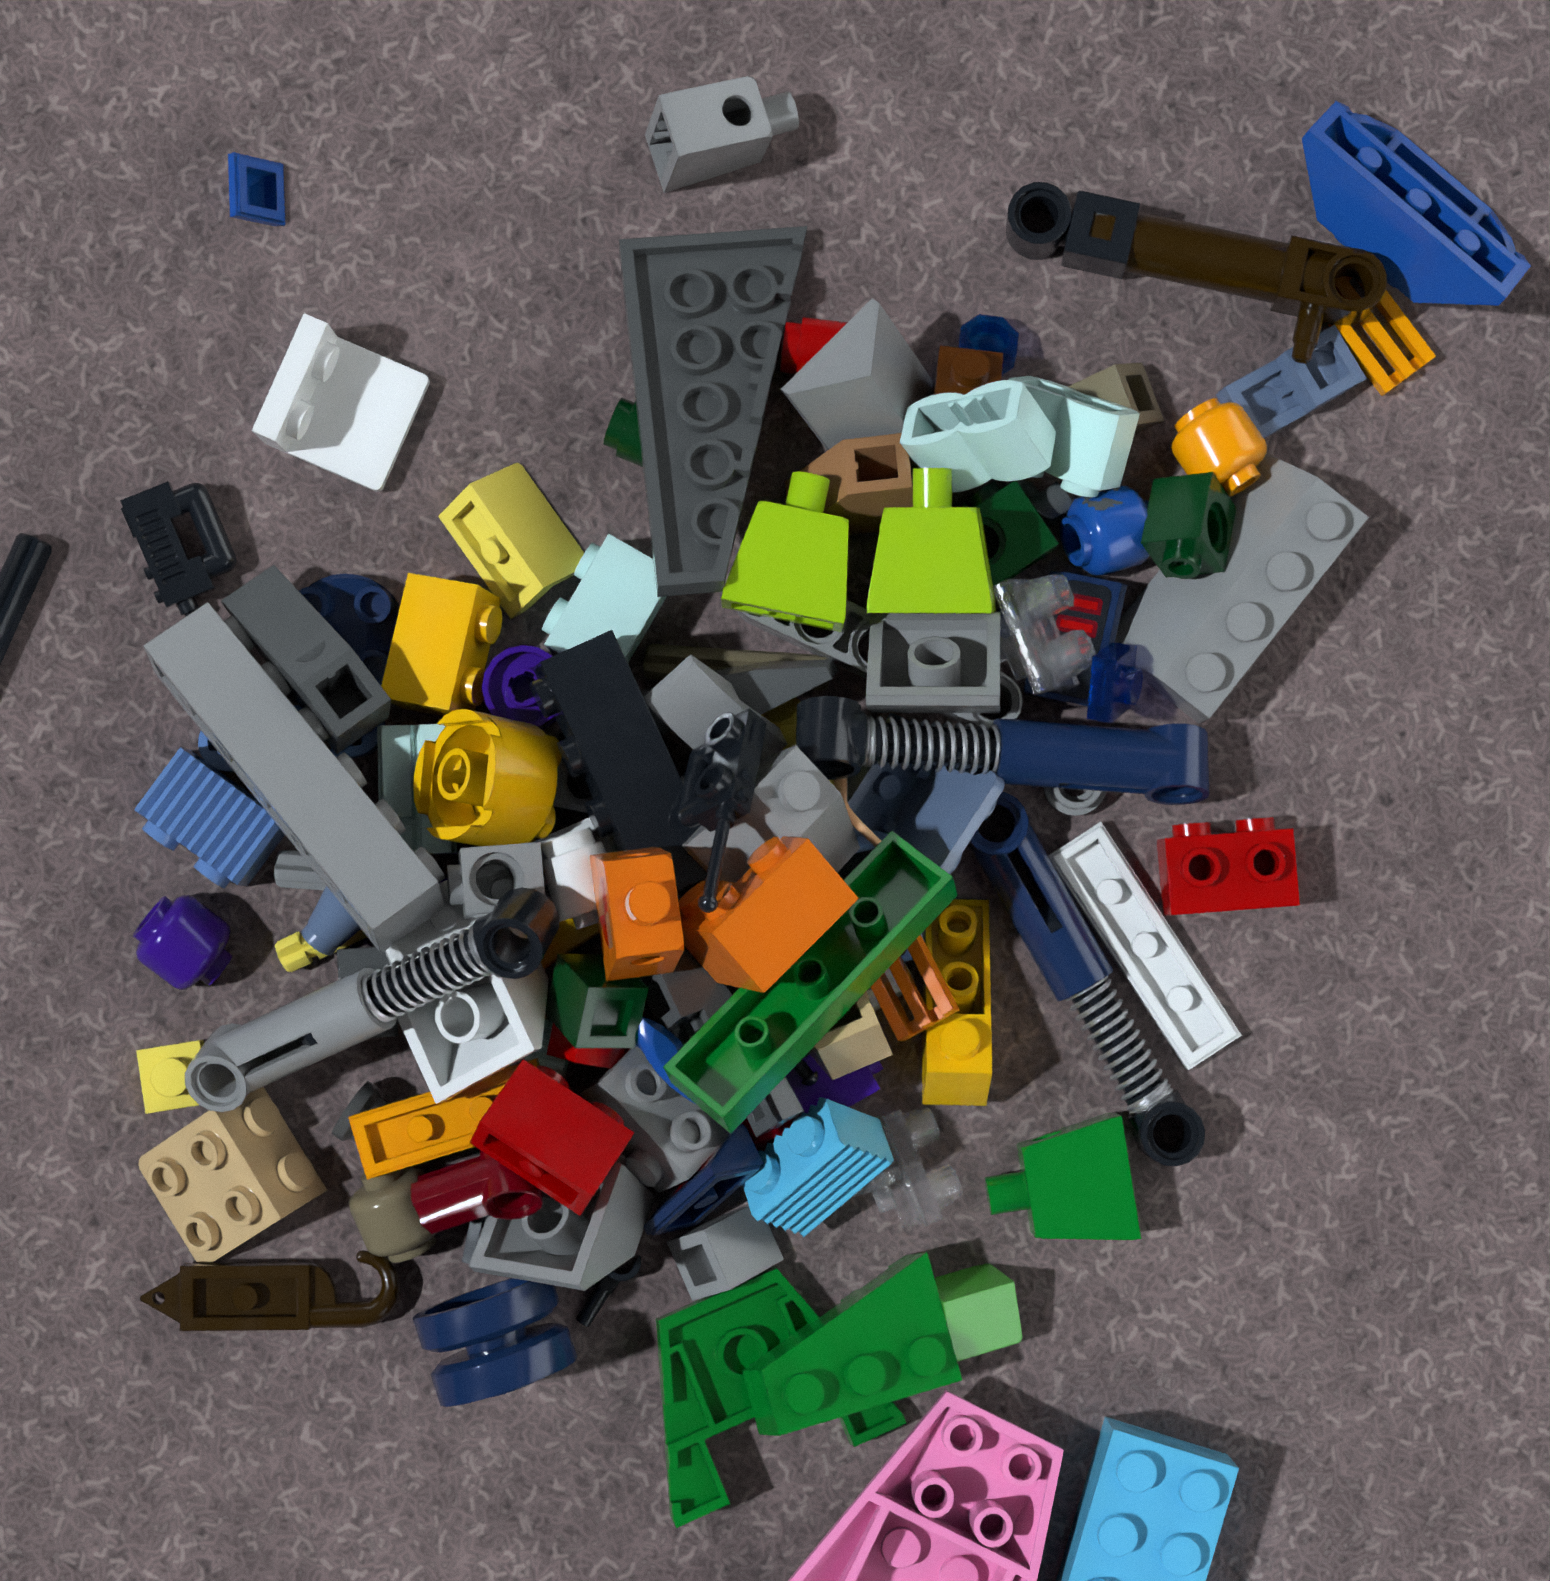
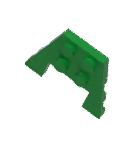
(704, 1384)

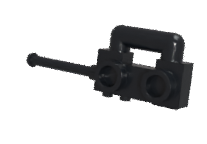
(152, 523)
(721, 786)

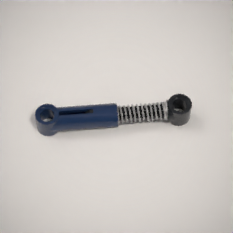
(1161, 762)
(1079, 972)

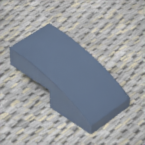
(1289, 389)

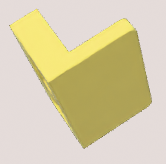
(512, 537)

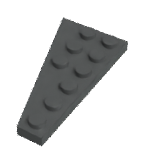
(703, 359)

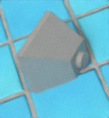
(787, 801)
(565, 1247)

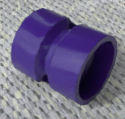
(508, 687)

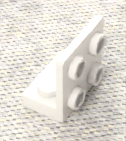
(340, 405)

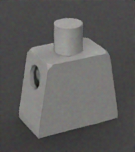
(715, 130)

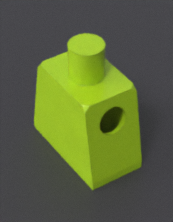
(931, 554)
(793, 559)

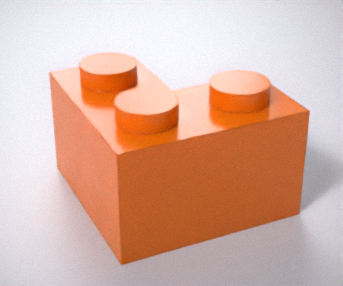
(766, 915)

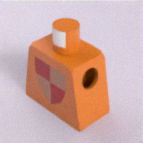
(637, 912)

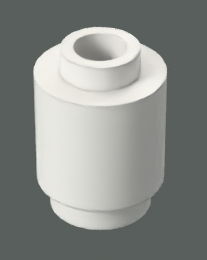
(570, 876)

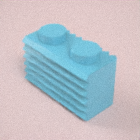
(816, 1166)

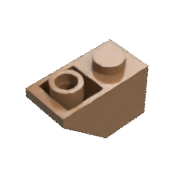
(864, 479)

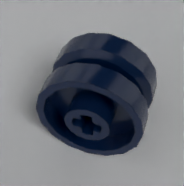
(498, 1347)

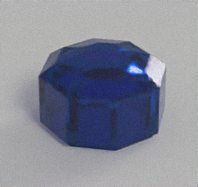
(993, 335)

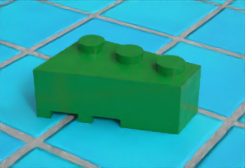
(858, 1355)

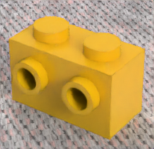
(441, 645)

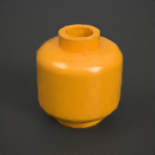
(1221, 442)

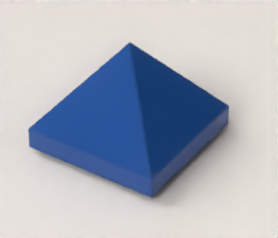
(256, 190)

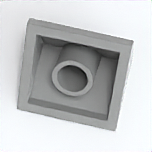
(859, 381)
(934, 663)

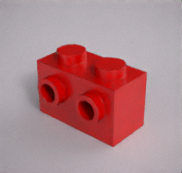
(1227, 869)
(552, 1135)

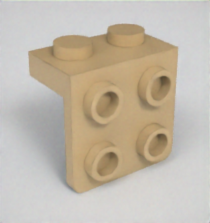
(230, 1176)

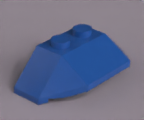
(1407, 211)

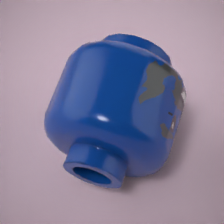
(1105, 531)

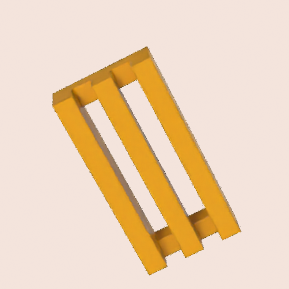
(1403, 328)

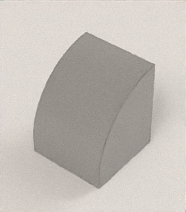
(724, 1252)

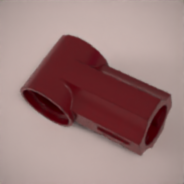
(472, 1192)

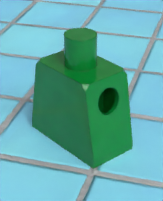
(1072, 1183)

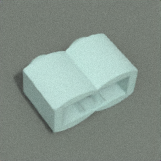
(980, 435)
(1089, 439)

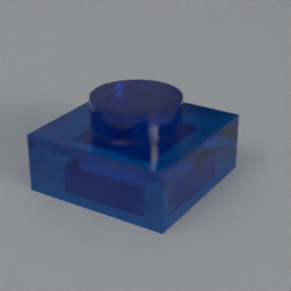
(1114, 682)

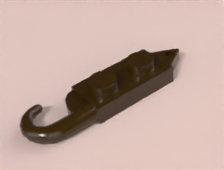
(270, 1296)

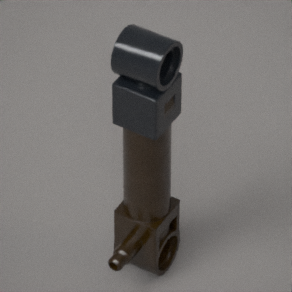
(1114, 238)

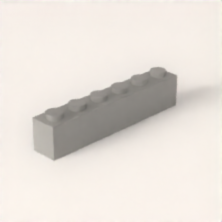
(297, 777)

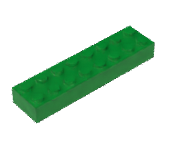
(764, 1035)

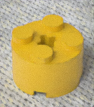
(487, 780)

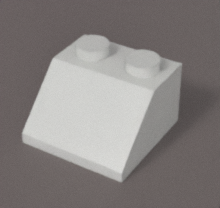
(477, 1030)

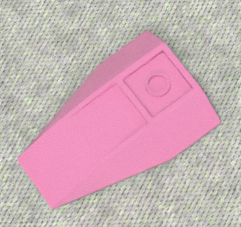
(949, 1505)

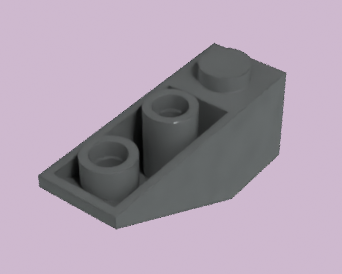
(310, 657)

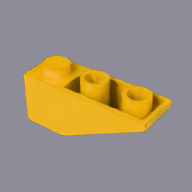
(960, 1046)

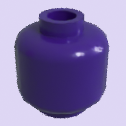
(183, 942)

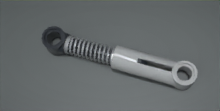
(368, 1002)

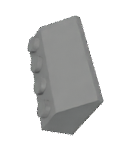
(1210, 629)

